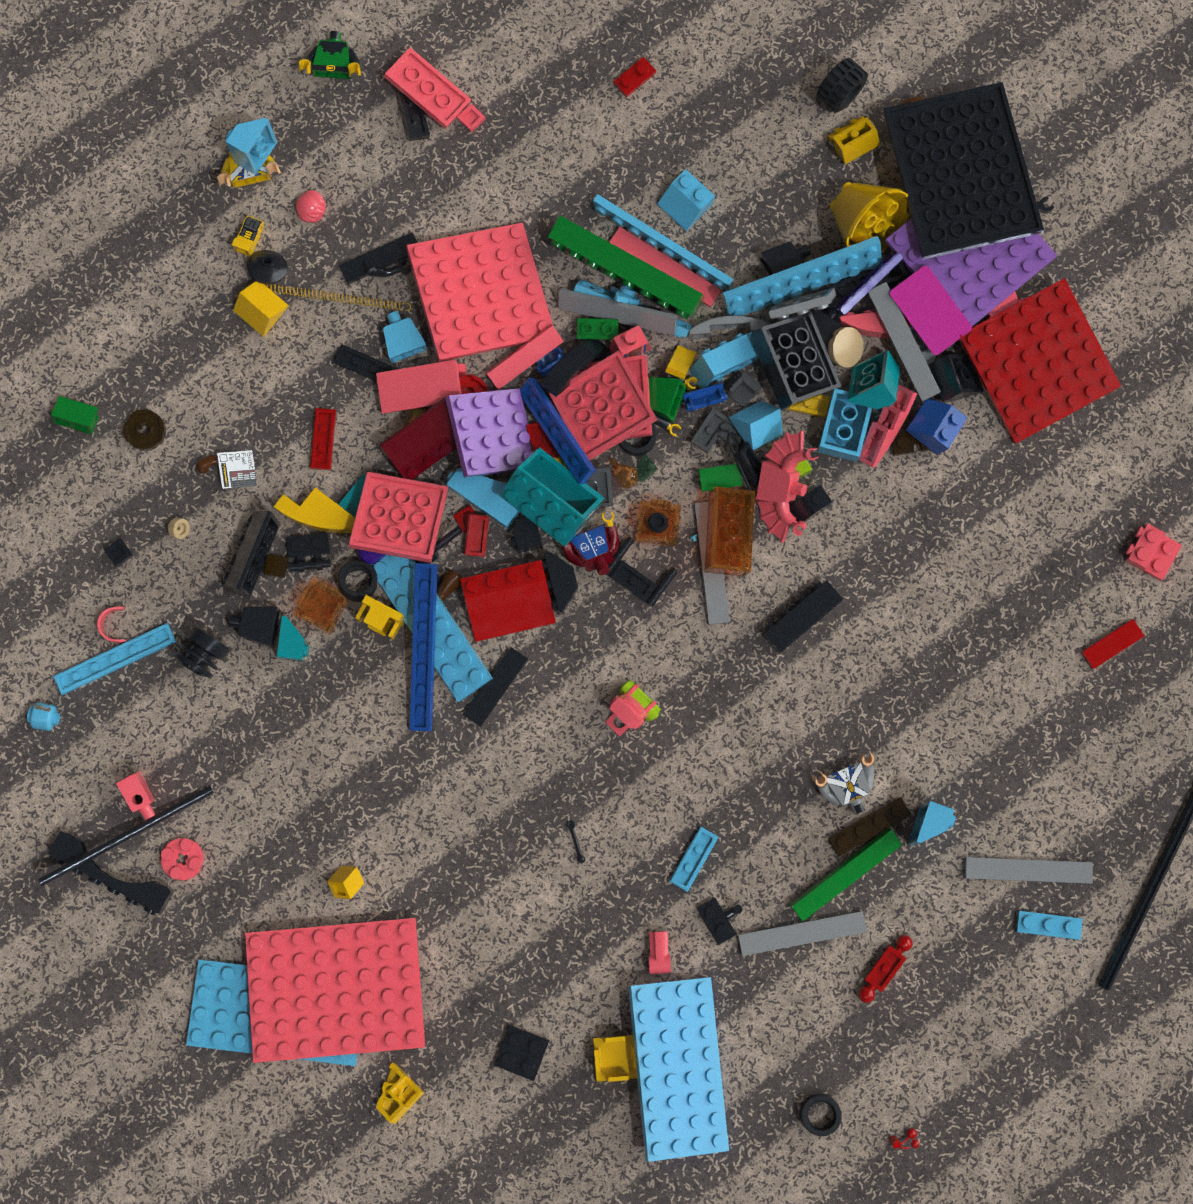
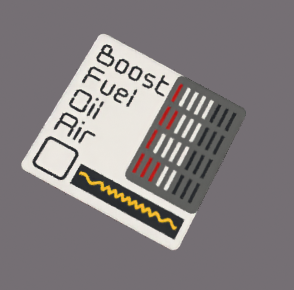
(237, 469)

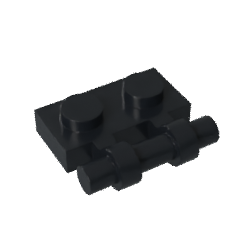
(305, 546)

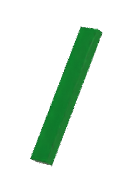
(845, 874)

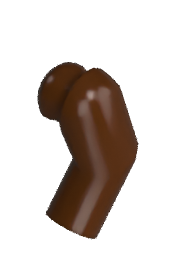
(206, 462)

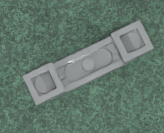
(726, 322)

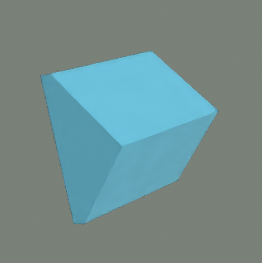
(758, 424)

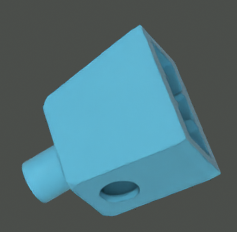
(402, 338)

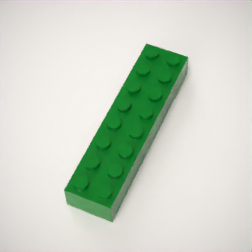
(623, 265)

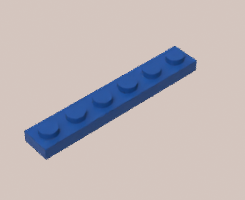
(557, 431)

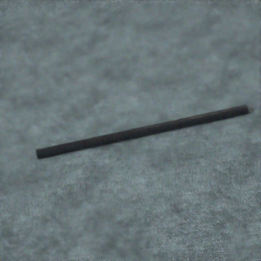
(125, 836)

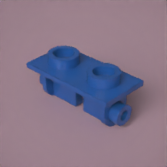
(704, 397)

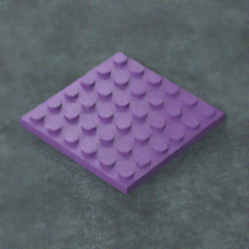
(978, 276)

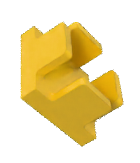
(380, 617)
(615, 1058)

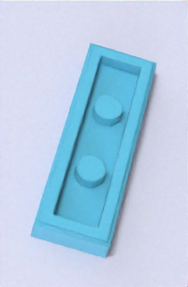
(693, 859)

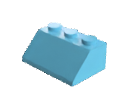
(251, 144)
(930, 822)

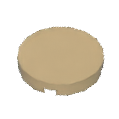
(845, 347)

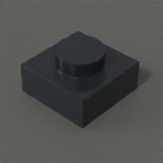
(118, 552)

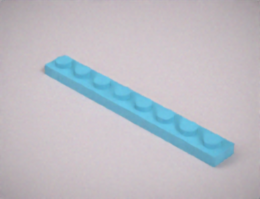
(656, 239)

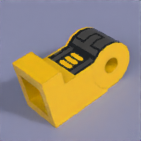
(248, 236)

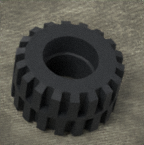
(842, 85)

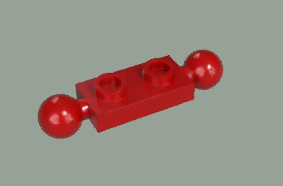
(885, 968)

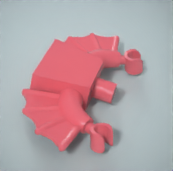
(780, 484)

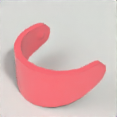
(100, 622)

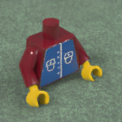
(594, 547)

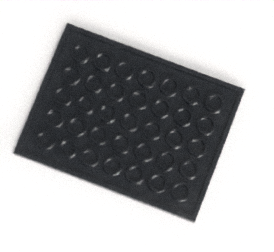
(963, 170)

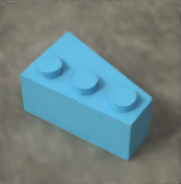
(724, 359)

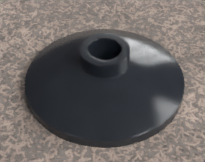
(267, 273)

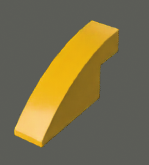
(317, 513)

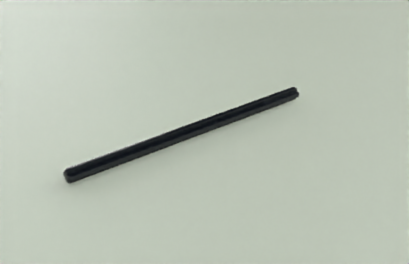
(1148, 896)

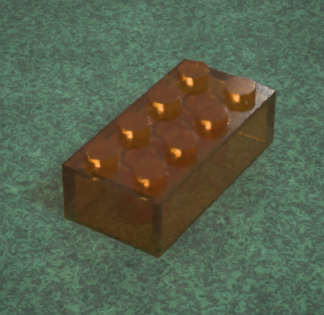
(729, 531)

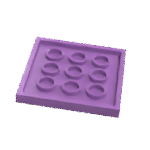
(489, 431)

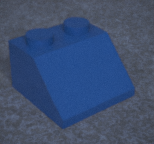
(936, 425)

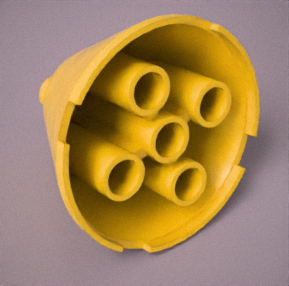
(869, 212)

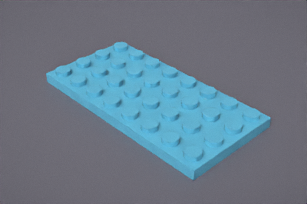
(222, 1011)
(678, 1069)

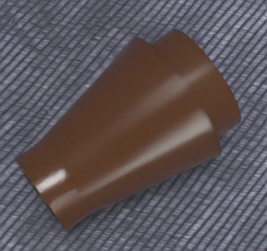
(448, 584)

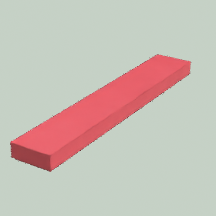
(657, 259)

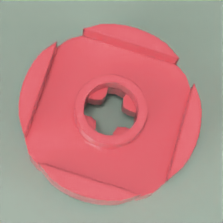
(171, 853)

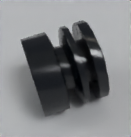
(202, 653)

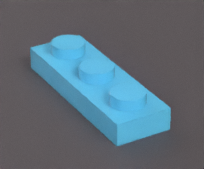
(1049, 925)

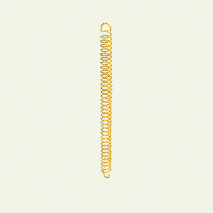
(339, 297)

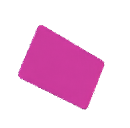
(930, 310)

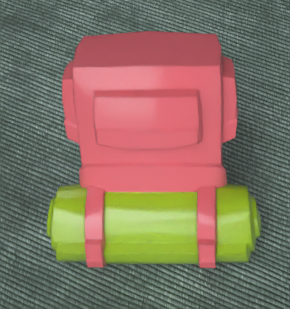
(631, 708)

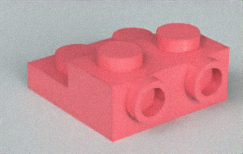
(1152, 551)

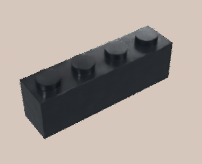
(802, 617)

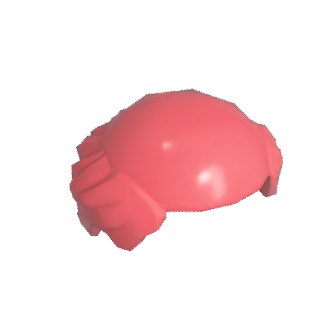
(310, 206)

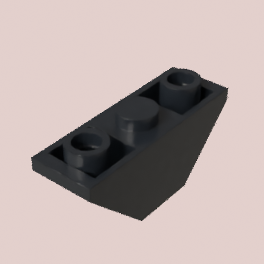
(561, 582)

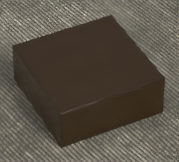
(276, 566)

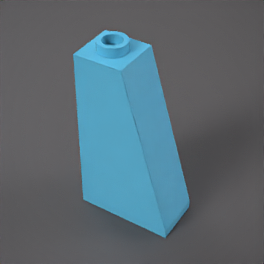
(484, 495)

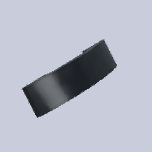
(573, 364)

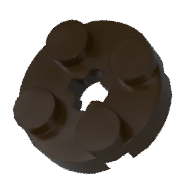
(136, 422)

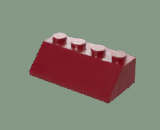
(421, 441)

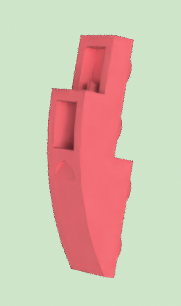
(867, 324)

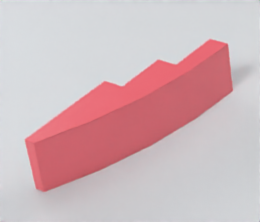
(887, 427)

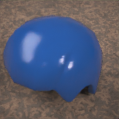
(549, 361)

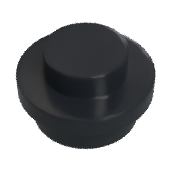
(657, 522)

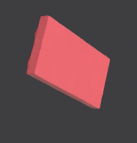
(417, 386)

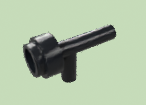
(443, 542)

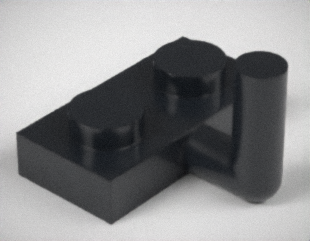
(718, 920)

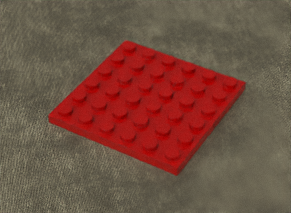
(1039, 361)

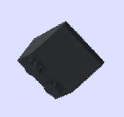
(955, 377)

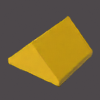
(259, 307)

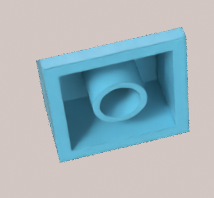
(686, 200)

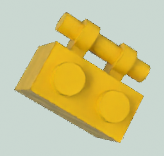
(854, 139)

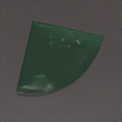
(646, 468)

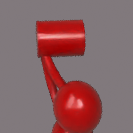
(911, 1134)

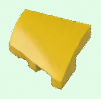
(393, 1101)

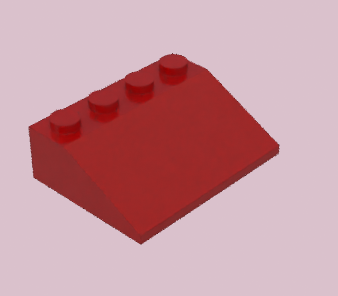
(508, 601)

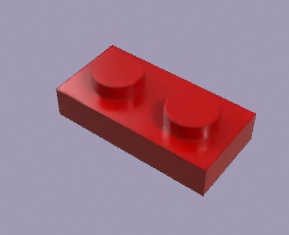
(634, 77)

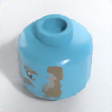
(43, 716)

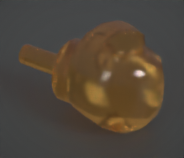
(625, 474)

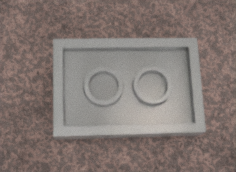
(801, 304)

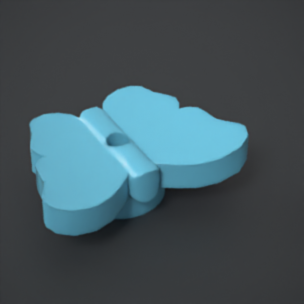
(625, 295)

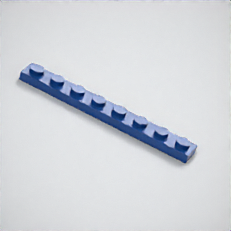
(423, 647)

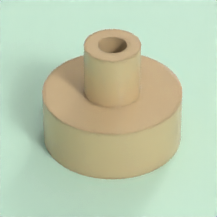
(178, 528)

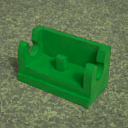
(75, 415)
(719, 476)

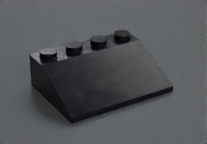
(795, 360)
(252, 553)

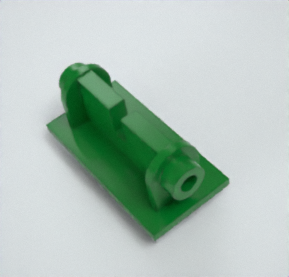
(597, 328)

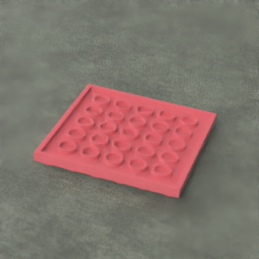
(479, 291)

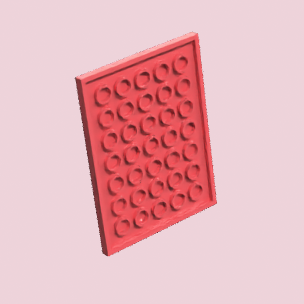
(334, 990)

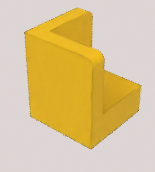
(345, 882)

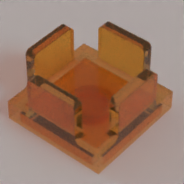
(669, 536)
(321, 606)

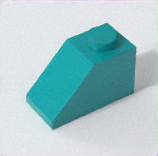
(291, 643)

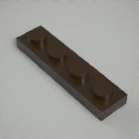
(869, 826)

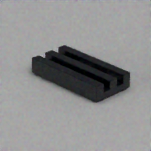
(749, 463)

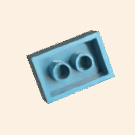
(844, 427)

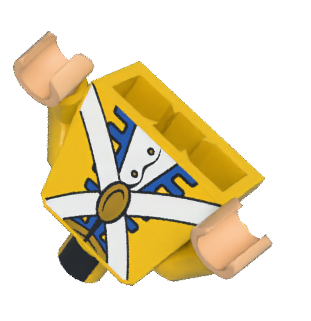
(241, 176)

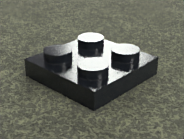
(521, 1053)

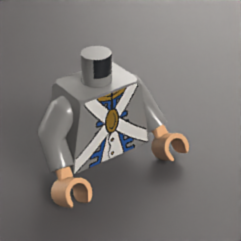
(848, 784)

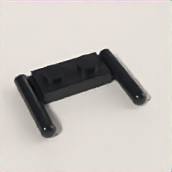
(634, 580)

